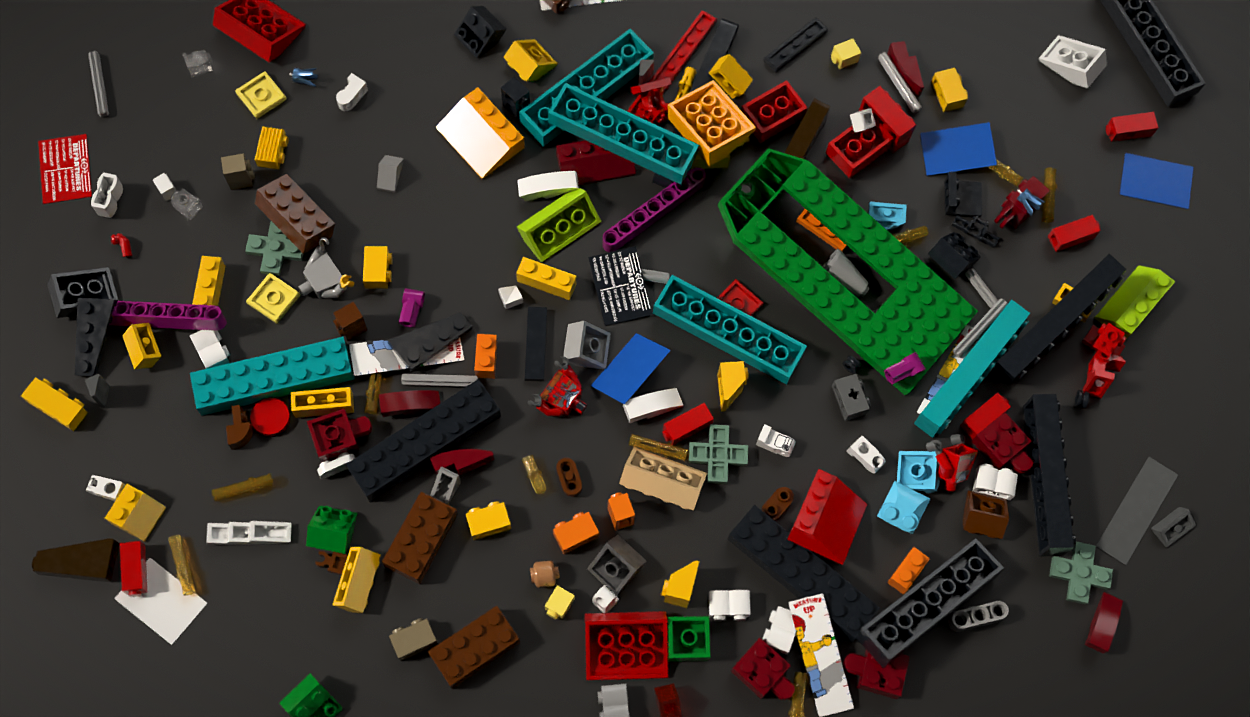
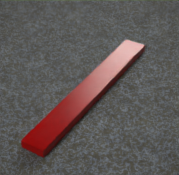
(678, 57)

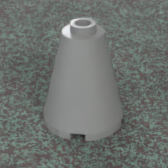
(846, 273)

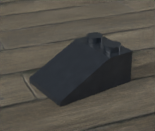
(69, 286)

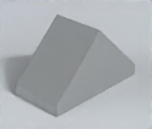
(389, 173)
(445, 485)

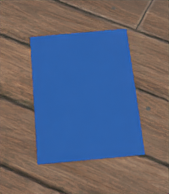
(958, 149)
(1156, 180)
(630, 368)

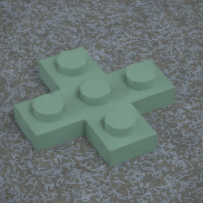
(273, 249)
(718, 454)
(1081, 573)

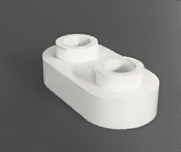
(333, 467)

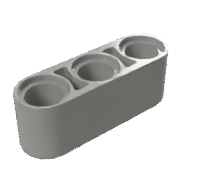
(985, 610)

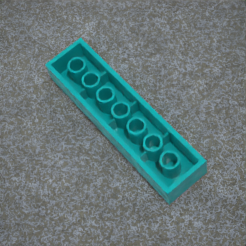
(598, 76)
(623, 133)
(729, 329)
(973, 369)
(271, 376)

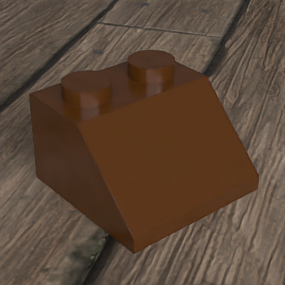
(985, 515)

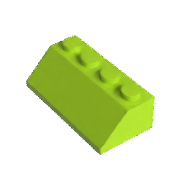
(559, 224)
(1135, 299)

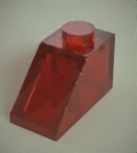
(667, 701)

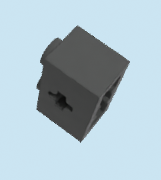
(849, 407)

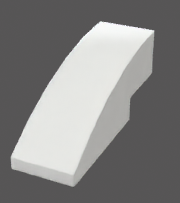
(547, 185)
(652, 404)

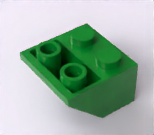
(331, 529)
(310, 700)

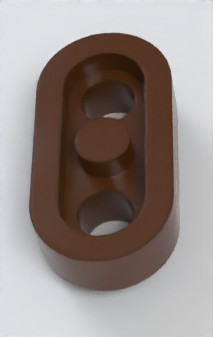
(570, 477)
(777, 503)

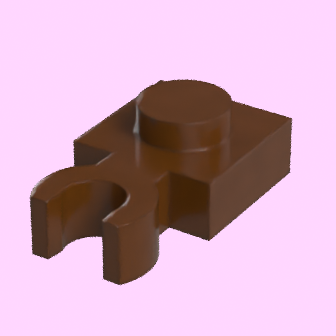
(336, 562)

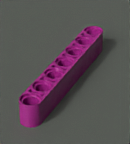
(650, 216)
(169, 315)

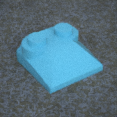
(918, 470)
(903, 507)

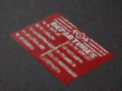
(64, 168)

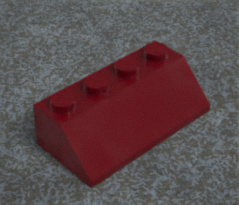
(592, 162)

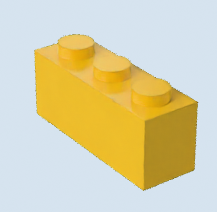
(546, 278)
(209, 281)
(321, 402)
(55, 403)
(356, 580)

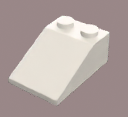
(1075, 60)

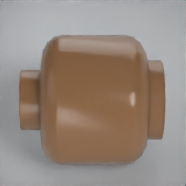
(544, 574)

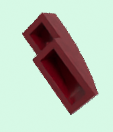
(906, 66)
(408, 402)
(461, 460)
(1104, 623)

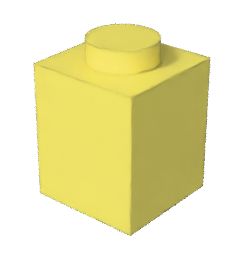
(845, 54)
(559, 603)

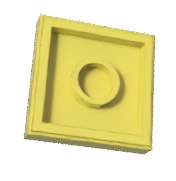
(260, 95)
(273, 298)

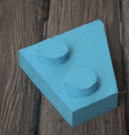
(888, 214)

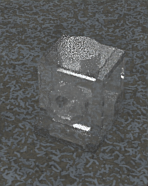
(198, 62)
(189, 207)

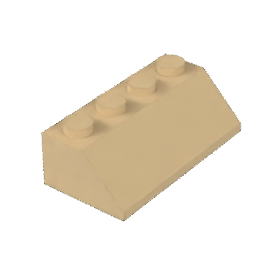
(663, 478)

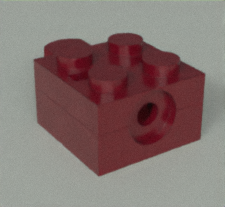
(1014, 210)
(336, 434)
(1003, 444)
(766, 671)
(873, 675)

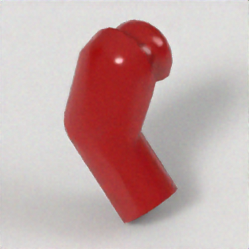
(123, 242)

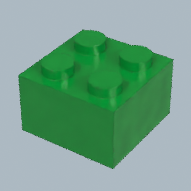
(688, 639)

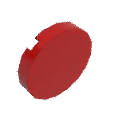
(270, 416)

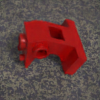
(653, 89)
(1105, 339)
(1097, 373)

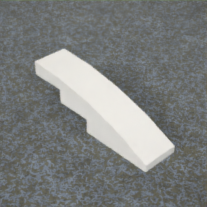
(248, 533)

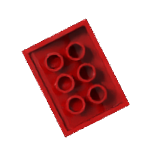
(258, 26)
(828, 518)
(626, 645)

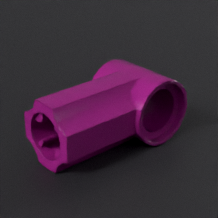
(411, 302)
(907, 367)

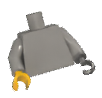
(323, 275)

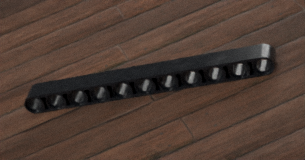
(718, 48)

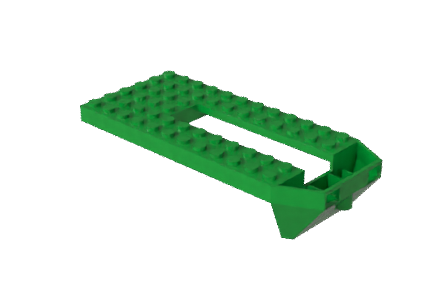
(917, 317)

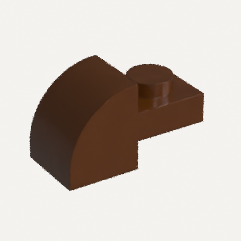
(241, 432)

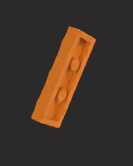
(811, 223)

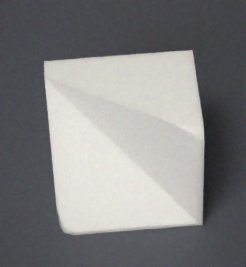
(862, 120)
(164, 186)
(510, 296)

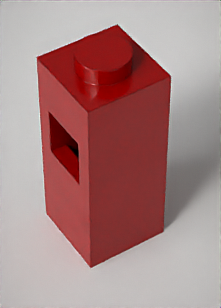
(1132, 126)
(1074, 233)
(985, 415)
(687, 424)
(133, 568)

